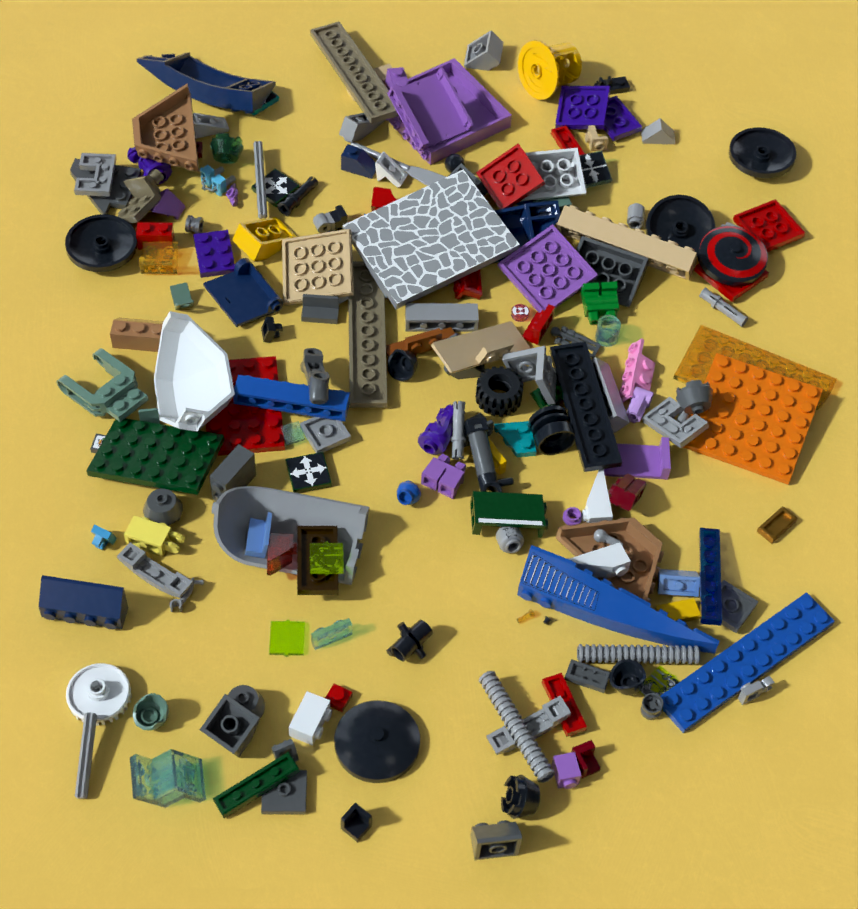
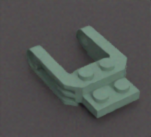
(117, 397)

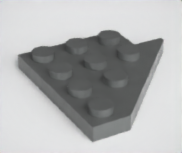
(119, 195)

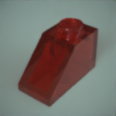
(280, 551)

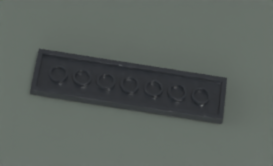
(585, 407)

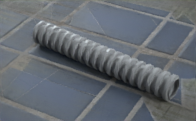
(652, 654)
(516, 726)

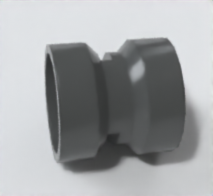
(651, 701)

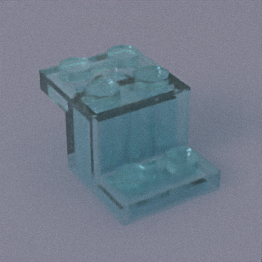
(167, 778)

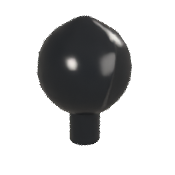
(453, 162)

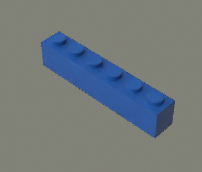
(289, 398)

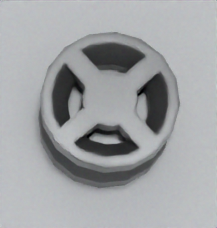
(194, 224)

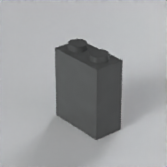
(233, 472)

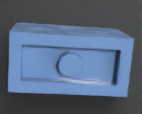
(258, 537)
(678, 582)

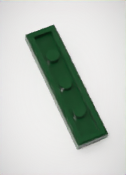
(256, 785)

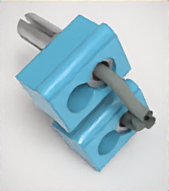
(212, 177)

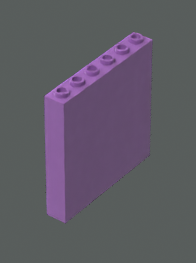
(486, 113)

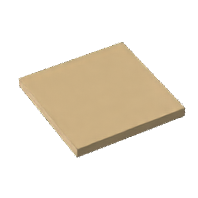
(317, 266)

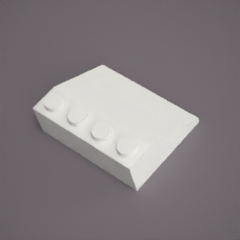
(559, 171)

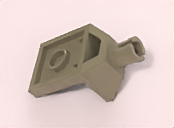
(146, 196)

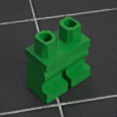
(599, 300)

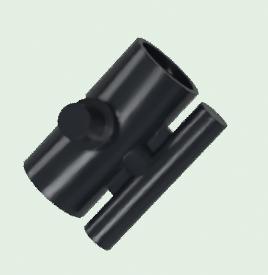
(410, 640)

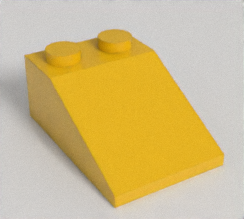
(261, 237)

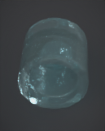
(608, 330)

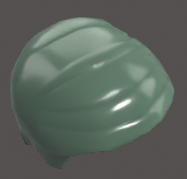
(150, 712)

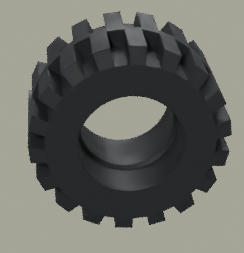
(503, 380)

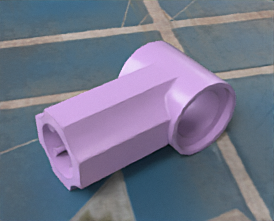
(639, 402)

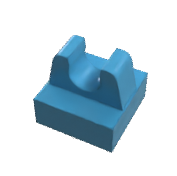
(102, 537)

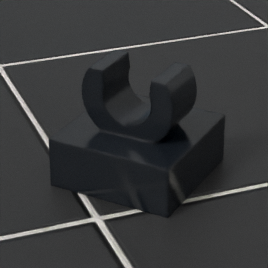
(270, 329)

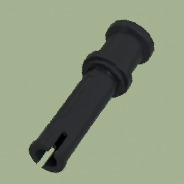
(293, 200)

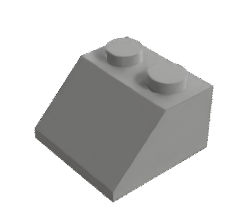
(484, 52)

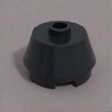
(521, 797)

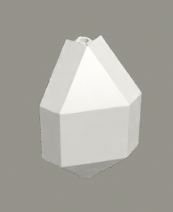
(190, 374)

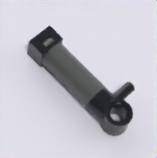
(476, 432)

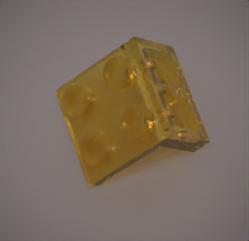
(159, 258)

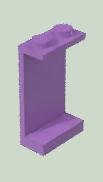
(643, 461)

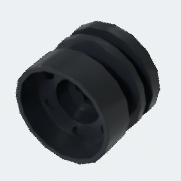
(552, 430)

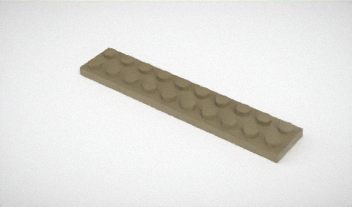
(354, 71)
(367, 341)

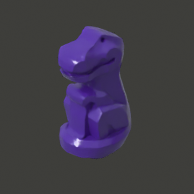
(148, 165)
(438, 434)

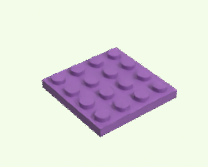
(547, 269)

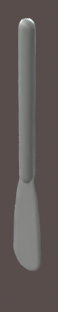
(424, 176)

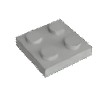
(324, 433)

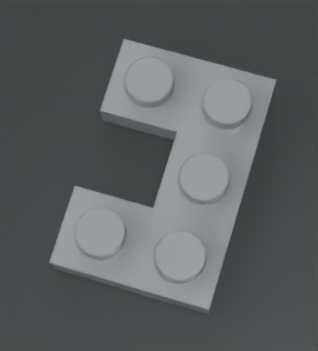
(104, 171)
(662, 421)

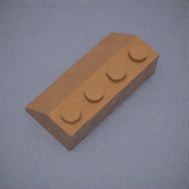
(136, 334)

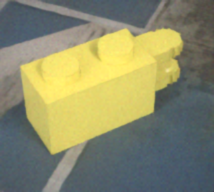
(152, 536)

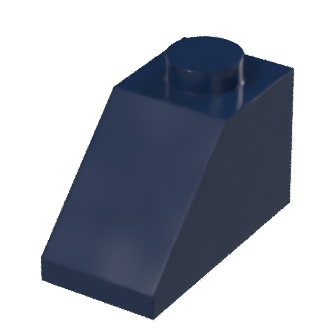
(357, 162)

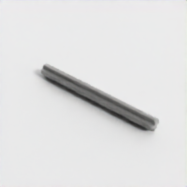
(260, 180)

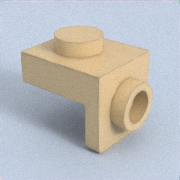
(595, 143)

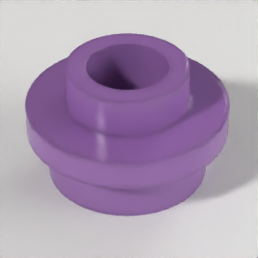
(572, 512)

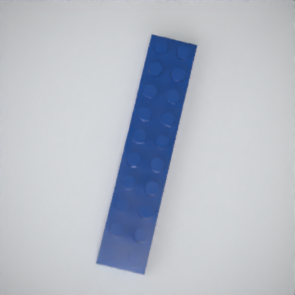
(745, 662)

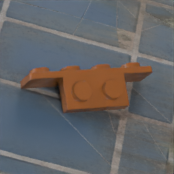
(420, 342)

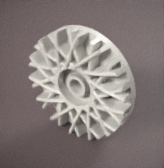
(99, 690)

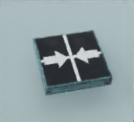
(594, 169)

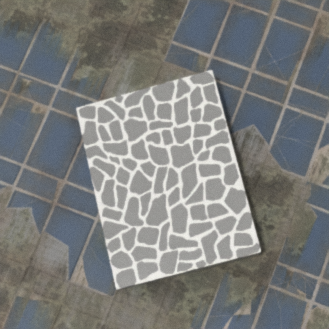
(430, 239)

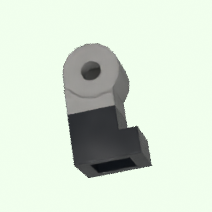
(331, 221)

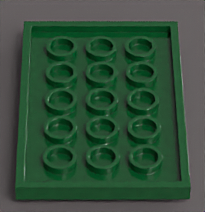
(156, 455)

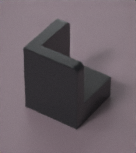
(356, 822)

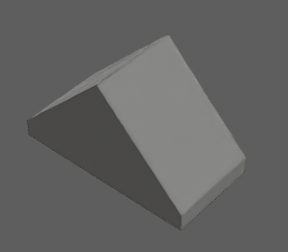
(658, 133)

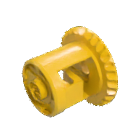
(552, 65)

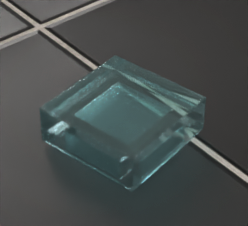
(292, 433)

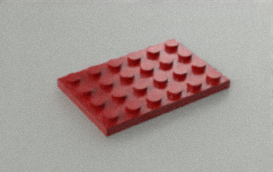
(247, 425)

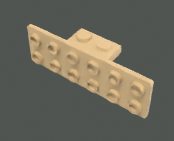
(479, 347)

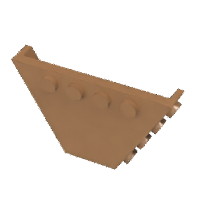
(168, 131)
(637, 541)

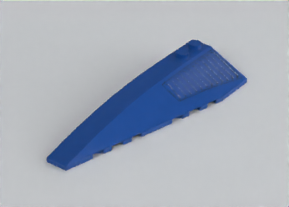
(569, 590)

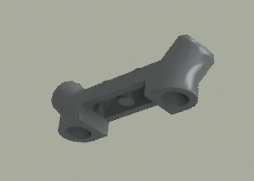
(315, 375)

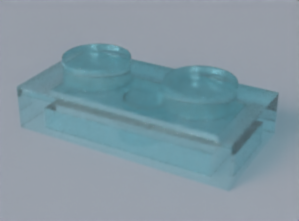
(330, 634)

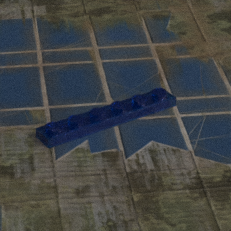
(710, 577)

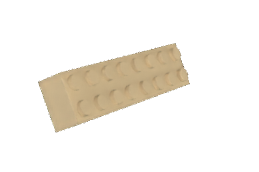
(660, 254)

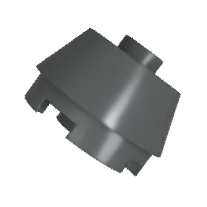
(695, 397)
(163, 507)
(249, 699)

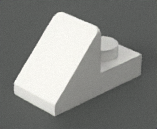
(390, 169)

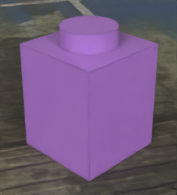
(566, 770)

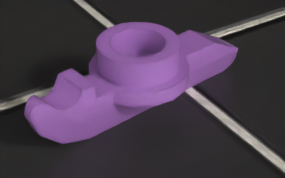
(232, 195)

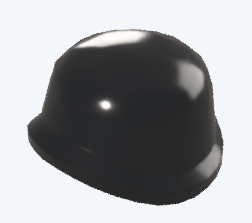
(402, 364)
(627, 677)

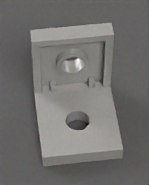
(539, 369)

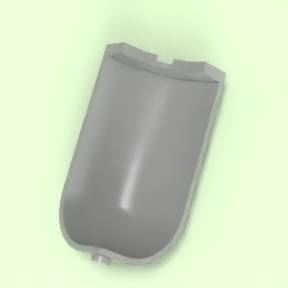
(288, 511)

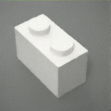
(310, 718)

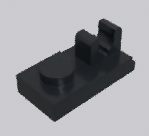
(617, 85)

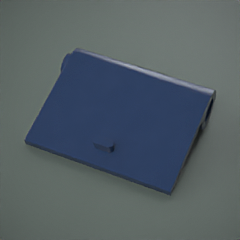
(244, 294)

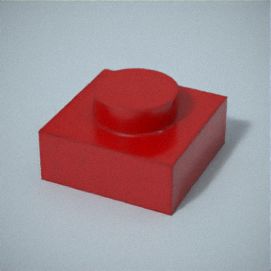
(338, 697)

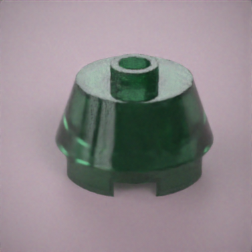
(226, 148)

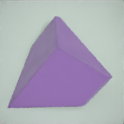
(169, 205)

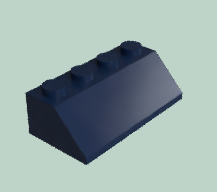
(82, 602)

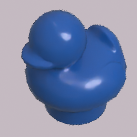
(408, 493)

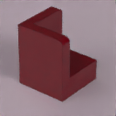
(586, 760)

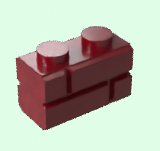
(626, 491)

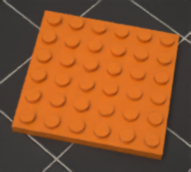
(755, 418)

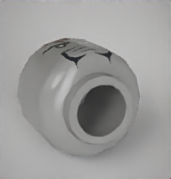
(509, 539)

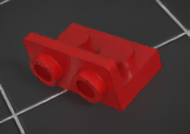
(469, 285)
(539, 325)

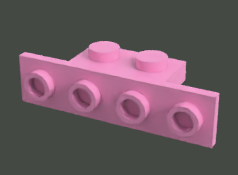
(638, 371)

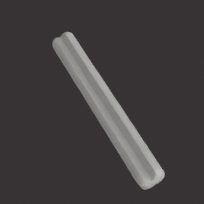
(85, 757)

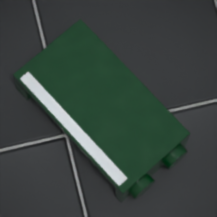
(508, 511)

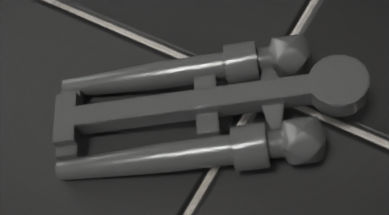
(574, 337)

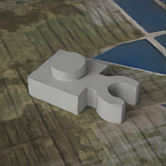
(752, 691)

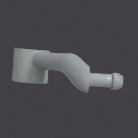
(179, 602)

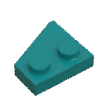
(517, 437)

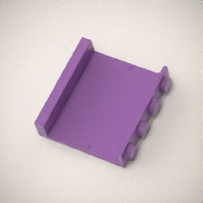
(430, 110)

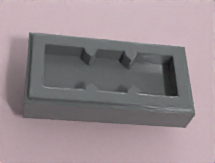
(587, 676)

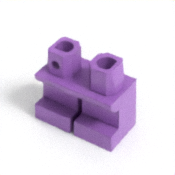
(443, 476)

